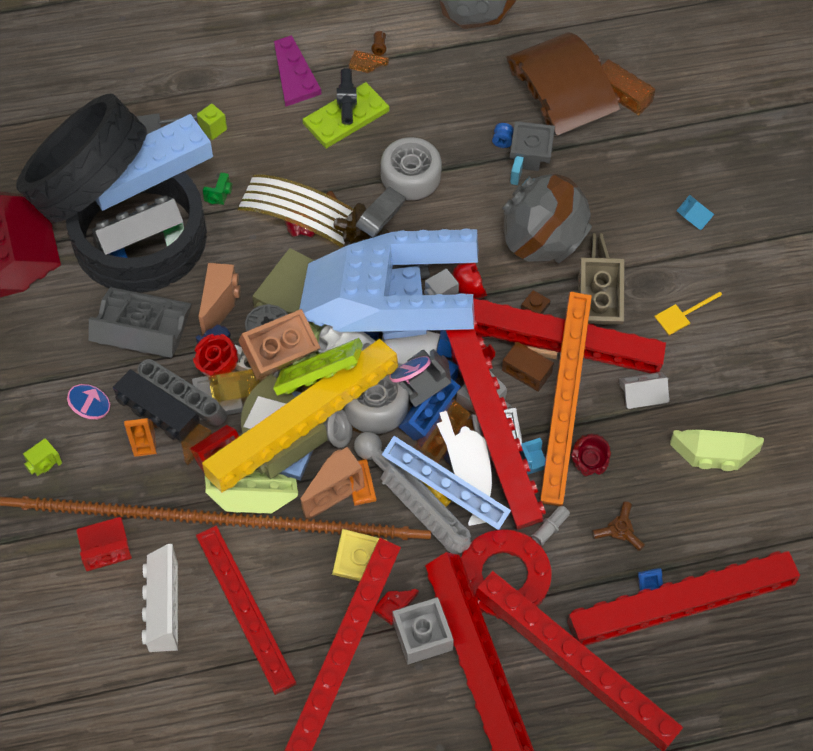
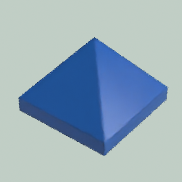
(650, 579)

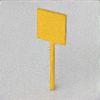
(674, 319)

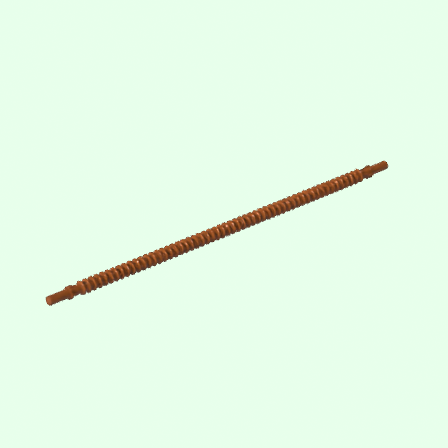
(28, 503)

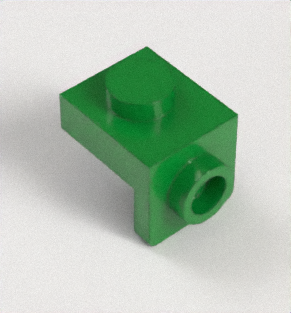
(219, 193)

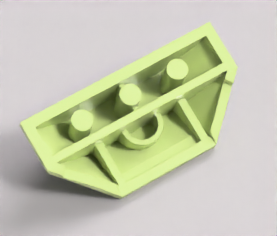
(716, 448)
(255, 493)

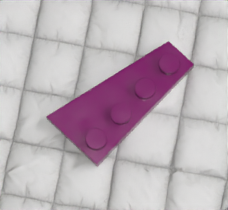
(295, 75)

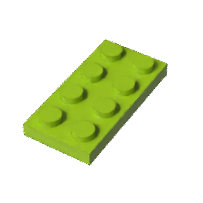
(327, 121)
(318, 366)

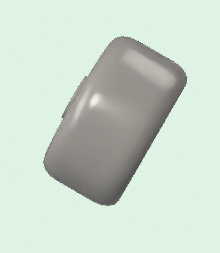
(411, 167)
(379, 407)

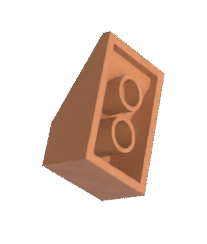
(219, 295)
(278, 344)
(332, 483)

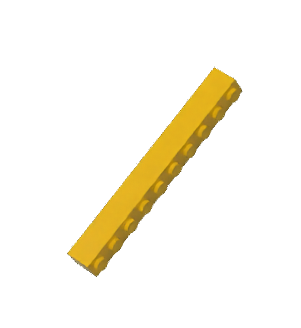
(298, 417)

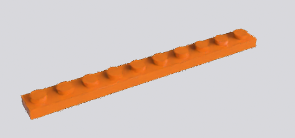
(565, 399)

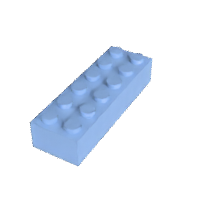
(160, 158)

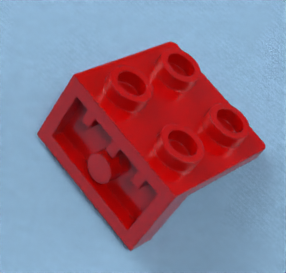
(103, 544)

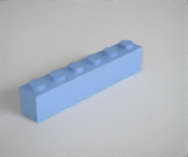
(446, 482)

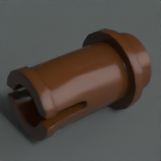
(379, 46)

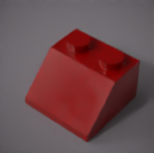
(213, 444)

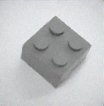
(422, 630)

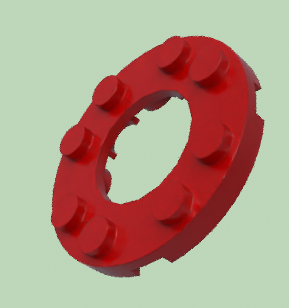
(517, 545)

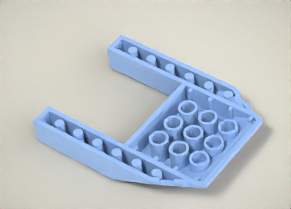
(353, 284)

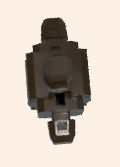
(348, 226)

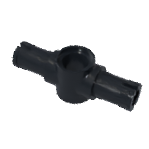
(346, 96)

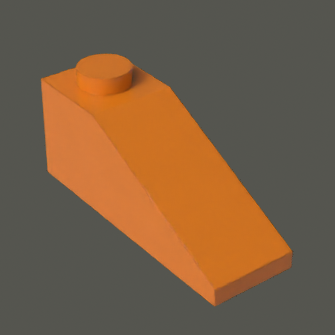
(141, 436)

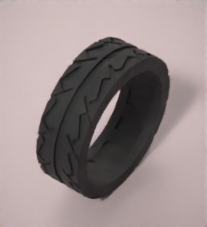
(81, 158)
(153, 270)

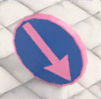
(410, 369)
(88, 401)

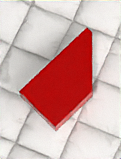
(393, 601)

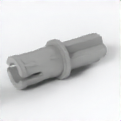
(550, 525)

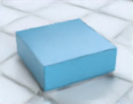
(516, 170)

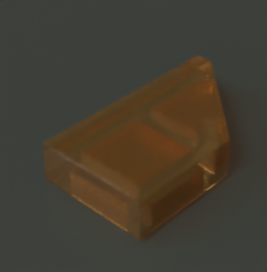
(366, 62)
(194, 437)

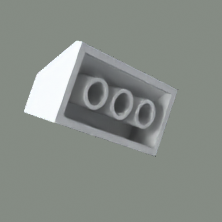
(162, 600)

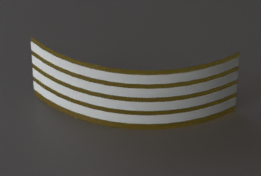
(296, 205)

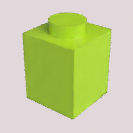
(212, 121)

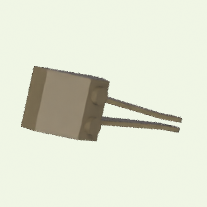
(605, 282)

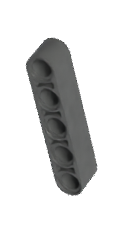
(380, 212)
(189, 397)

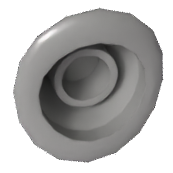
(338, 429)

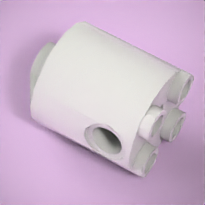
(330, 338)

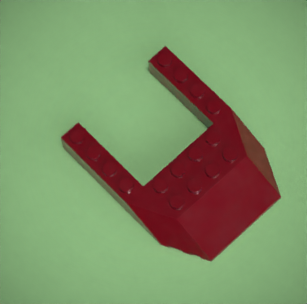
(26, 244)

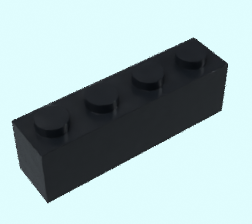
(155, 404)

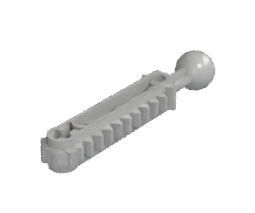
(415, 496)

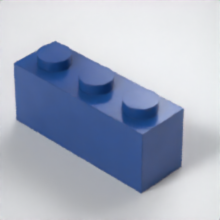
(422, 418)

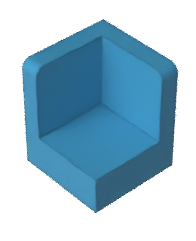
(695, 212)
(533, 454)

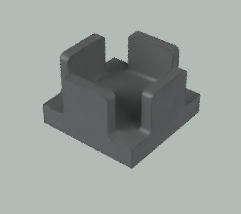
(532, 143)
(430, 380)

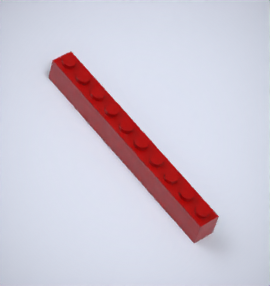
(547, 333)
(496, 427)
(683, 598)
(343, 647)
(478, 655)
(578, 661)

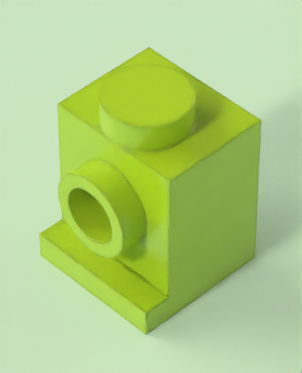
(41, 458)

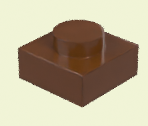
(536, 302)

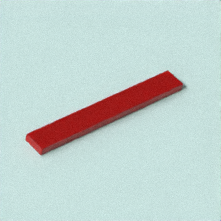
(246, 610)

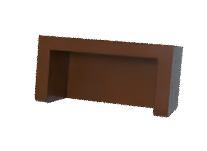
(527, 366)

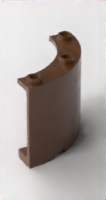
(565, 81)

